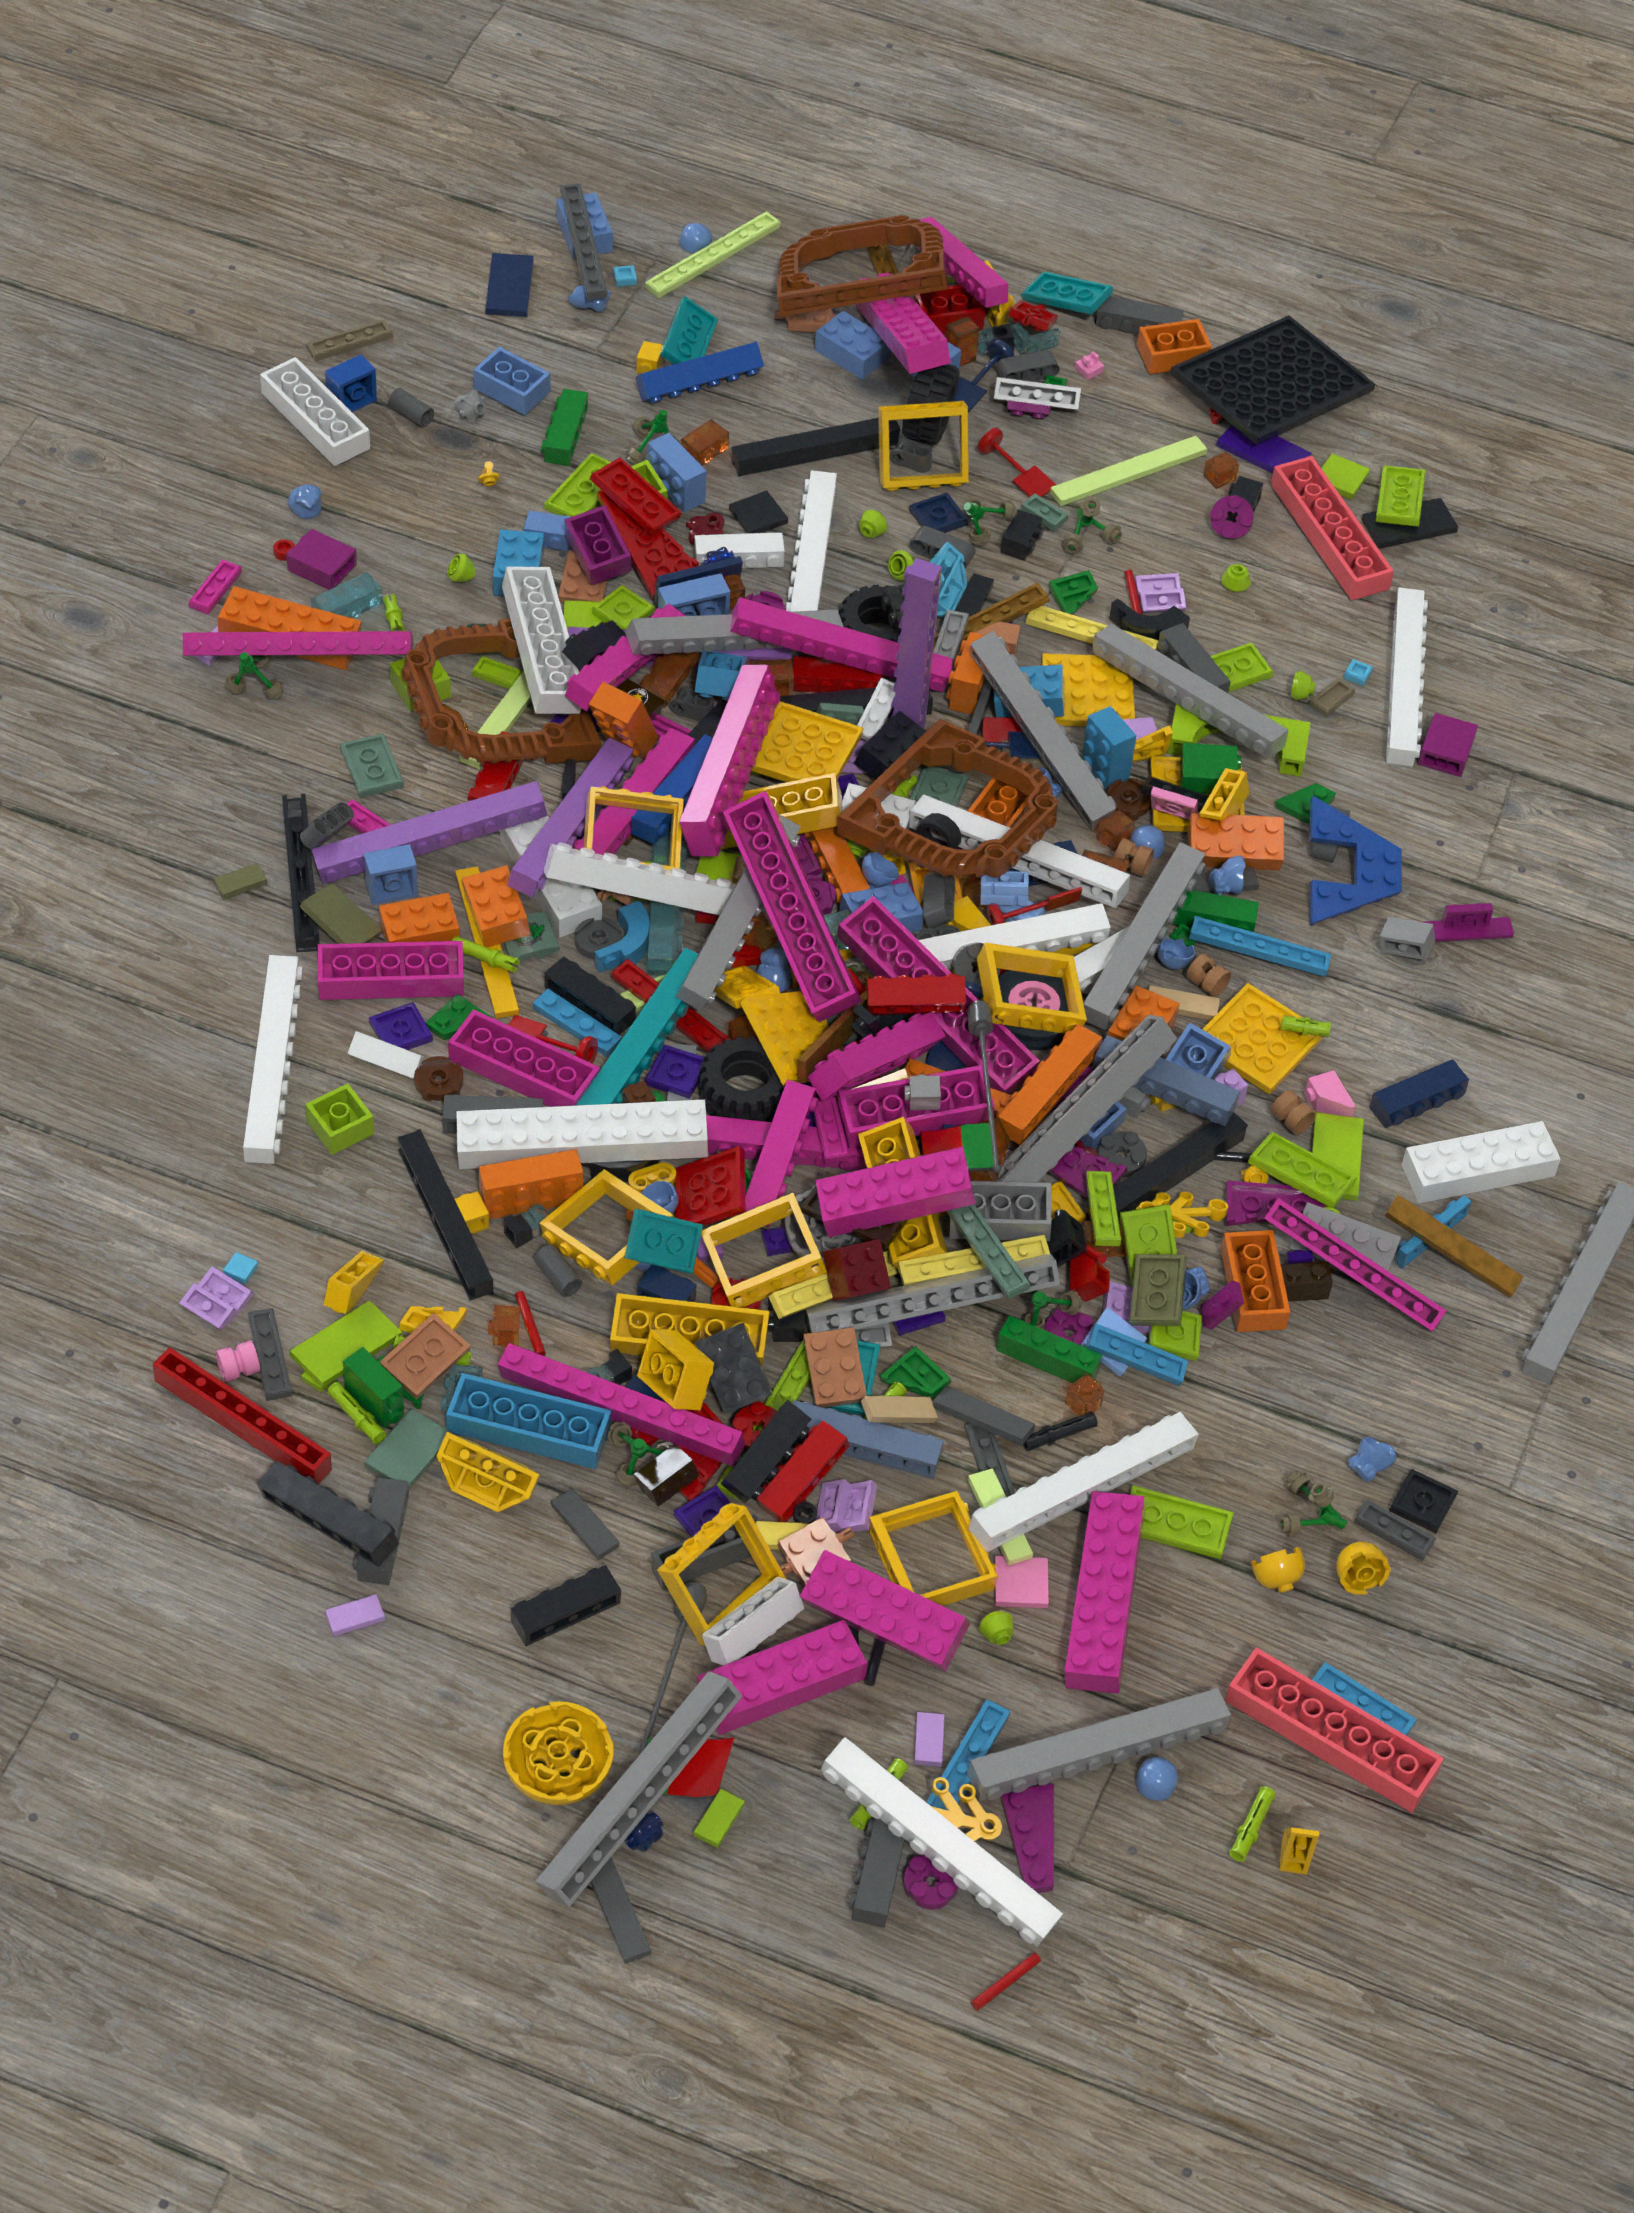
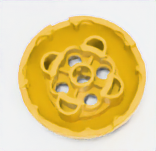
(569, 1729)

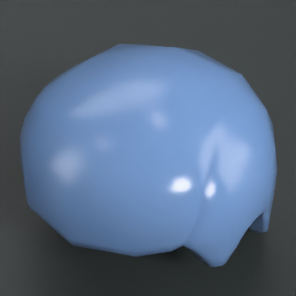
(695, 237)
(1151, 837)
(1175, 954)
(663, 1194)
(1157, 1778)

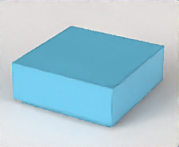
(625, 276)
(1358, 672)
(240, 1268)

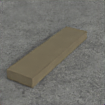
(349, 340)

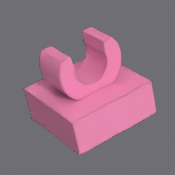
(1089, 366)

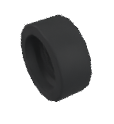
(943, 825)

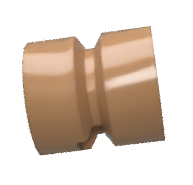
(1142, 856)
(1206, 973)
(1293, 1112)

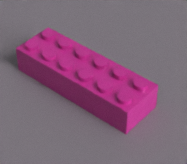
(390, 970)
(875, 1055)
(520, 1061)
(961, 1103)
(895, 1192)
(885, 1610)
(792, 1674)

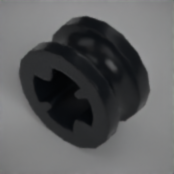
(807, 1508)

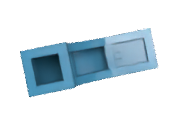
(636, 926)

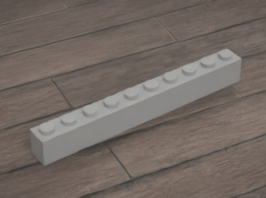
(700, 633)
(1190, 691)
(1042, 730)
(726, 936)
(1142, 936)
(1089, 1102)
(1581, 1286)
(925, 1297)
(1098, 1745)
(638, 1789)

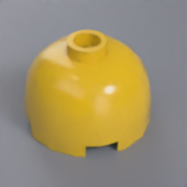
(1362, 1567)
(1279, 1569)

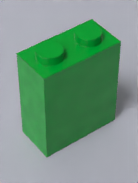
(1204, 764)
(373, 1387)

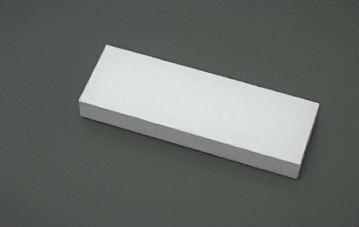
(877, 709)
(385, 1054)

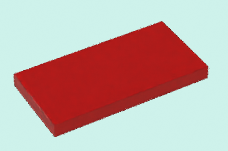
(635, 496)

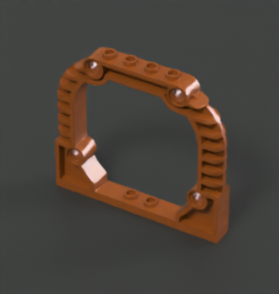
(924, 275)
(556, 742)
(948, 744)

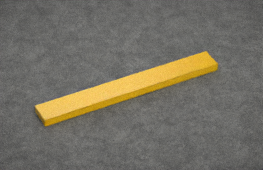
(496, 979)

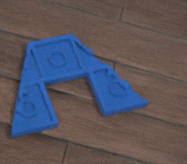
(1375, 864)

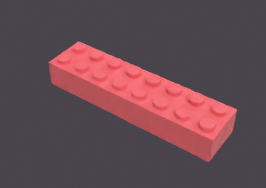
(1332, 528)
(1334, 1730)

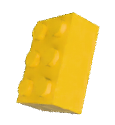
(675, 1369)

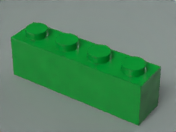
(565, 427)
(1218, 908)
(1047, 1351)

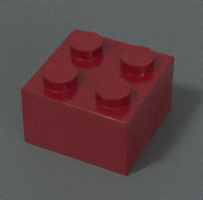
(856, 1270)

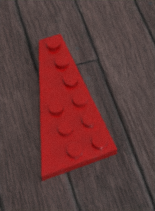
(649, 553)

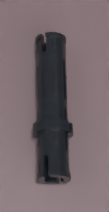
(1050, 1434)

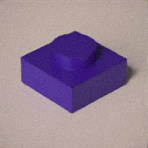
(776, 1241)
(1299, 1257)

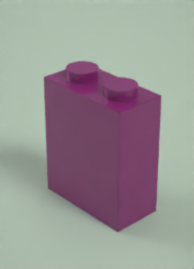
(321, 559)
(1448, 744)

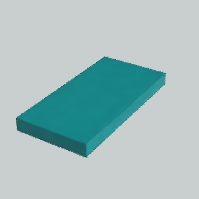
(1067, 292)
(688, 332)

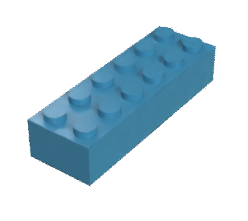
(528, 1420)

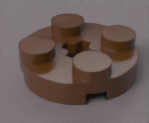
(1131, 808)
(438, 1066)

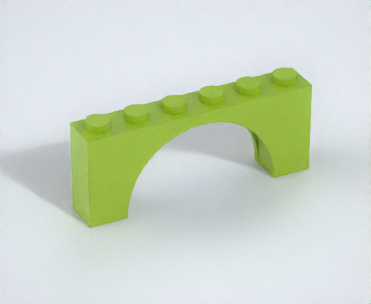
(1291, 759)

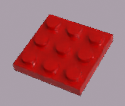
(711, 1187)

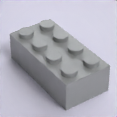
(1012, 1209)

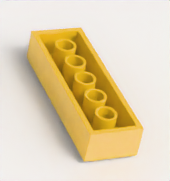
(808, 802)
(891, 1144)
(695, 1321)

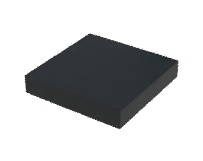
(758, 513)
(1423, 1501)

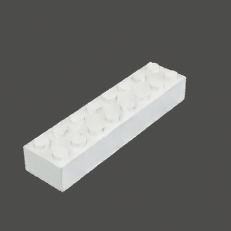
(540, 637)

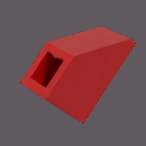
(1088, 1277)

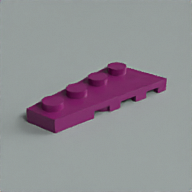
(1073, 1167)
(1252, 1201)
(1032, 1834)

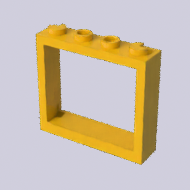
(922, 411)
(641, 801)
(1034, 962)
(619, 1191)
(777, 1278)
(923, 1511)
(694, 1546)

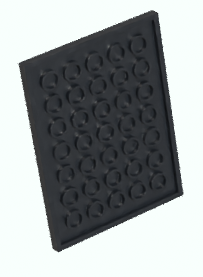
(1272, 379)

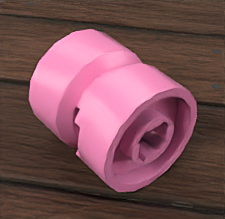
(233, 1362)

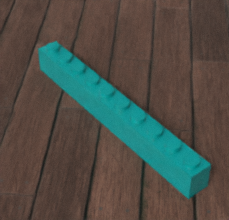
(643, 1037)

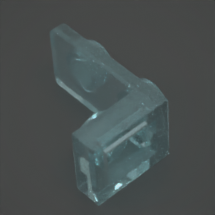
(1028, 344)
(452, 1380)

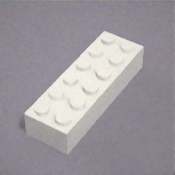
(315, 411)
(563, 901)
(1480, 1162)

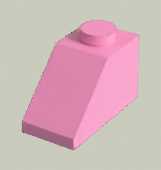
(1329, 1095)

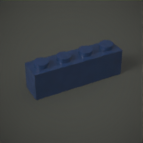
(1419, 1093)

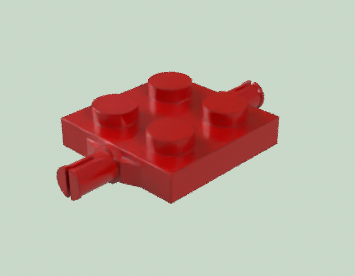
(1034, 315)

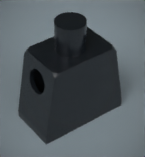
(1066, 1238)

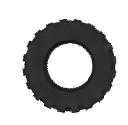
(931, 386)
(865, 608)
(738, 1059)

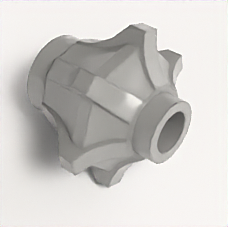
(470, 405)

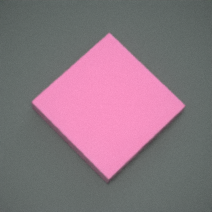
(1173, 803)
(1022, 1583)

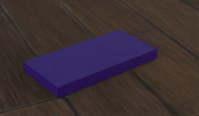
(1265, 454)

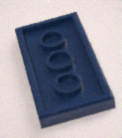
(509, 285)
(725, 567)

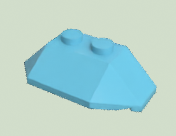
(952, 578)

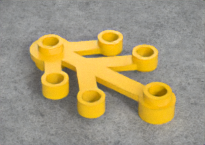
(1216, 1211)
(958, 1818)

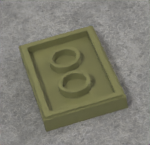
(340, 916)
(1158, 1290)

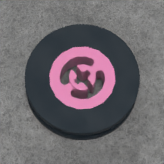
(1047, 992)

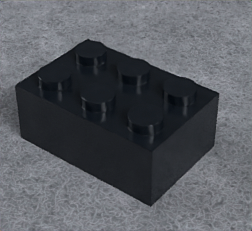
(888, 744)
(736, 1369)

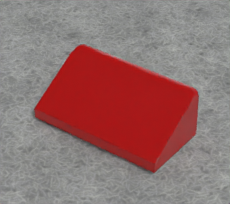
(997, 728)

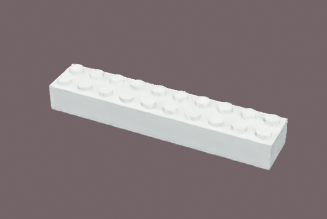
(596, 1132)

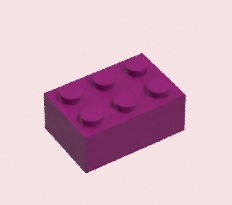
(598, 545)

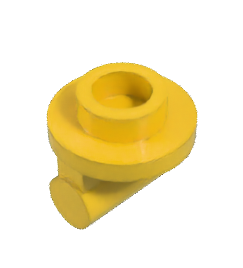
(488, 477)
(1254, 1175)

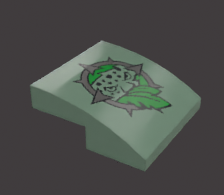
(539, 942)

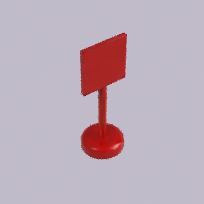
(1030, 481)
(1053, 902)
(586, 1049)

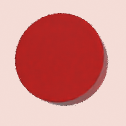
(281, 549)

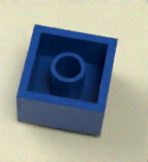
(353, 382)

